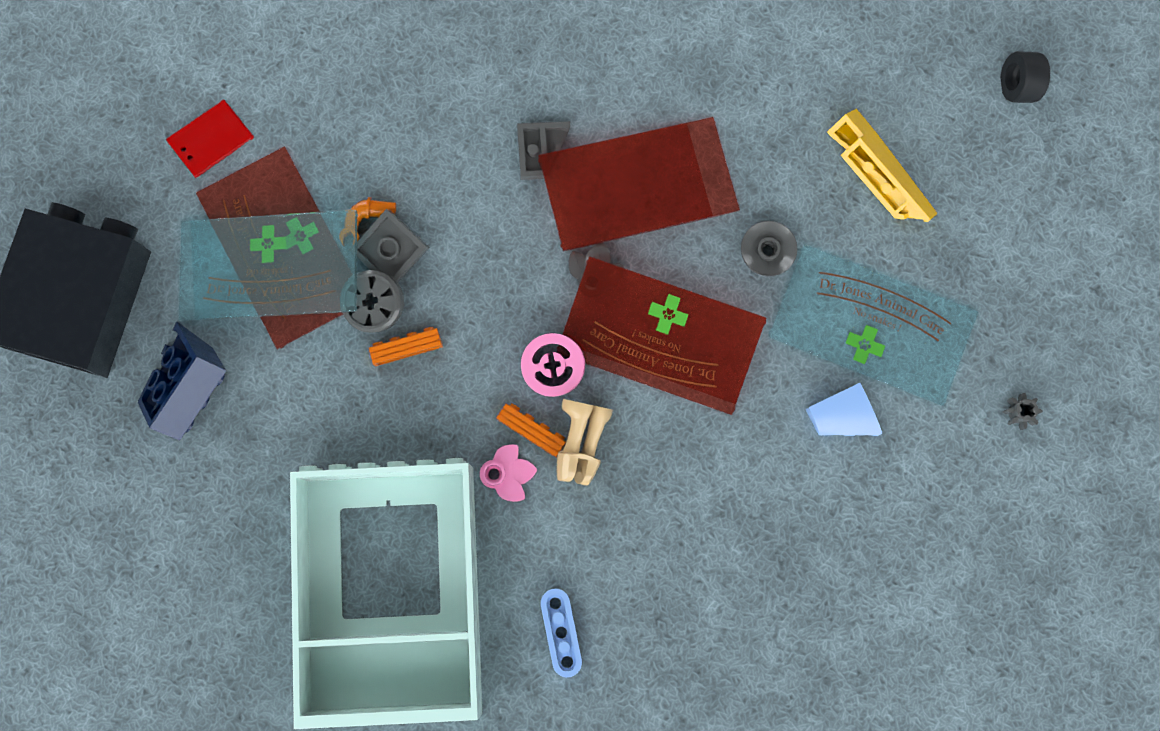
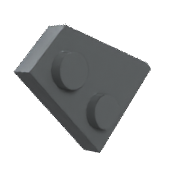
(537, 140)

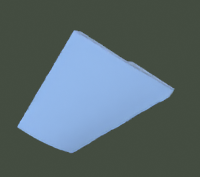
(845, 414)

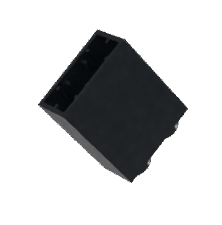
(69, 288)

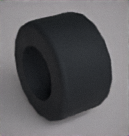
(1025, 77)

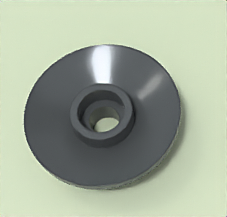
(772, 235)

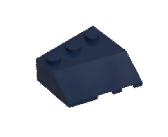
(182, 385)

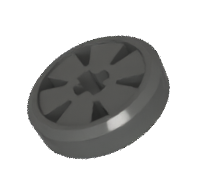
(387, 309)

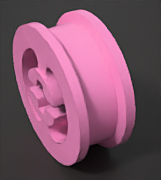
(530, 368)

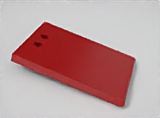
(209, 138)

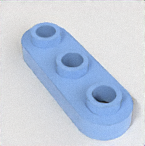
(561, 646)

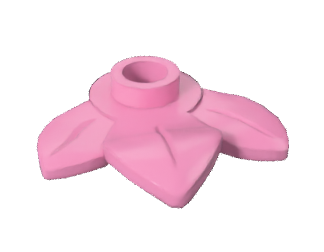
(512, 473)

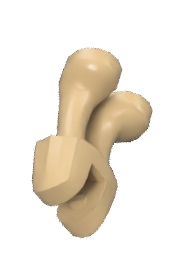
(571, 462)

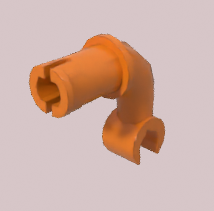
(371, 208)

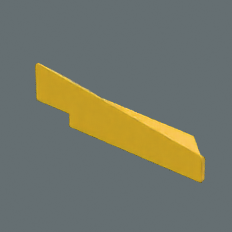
(879, 168)

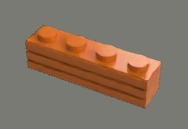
(405, 347)
(531, 430)

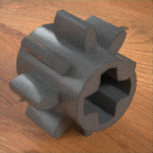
(1015, 409)

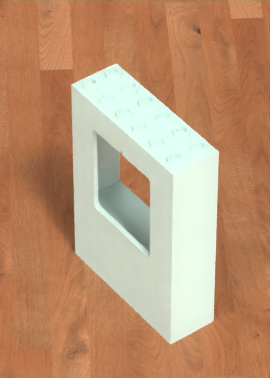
(383, 665)

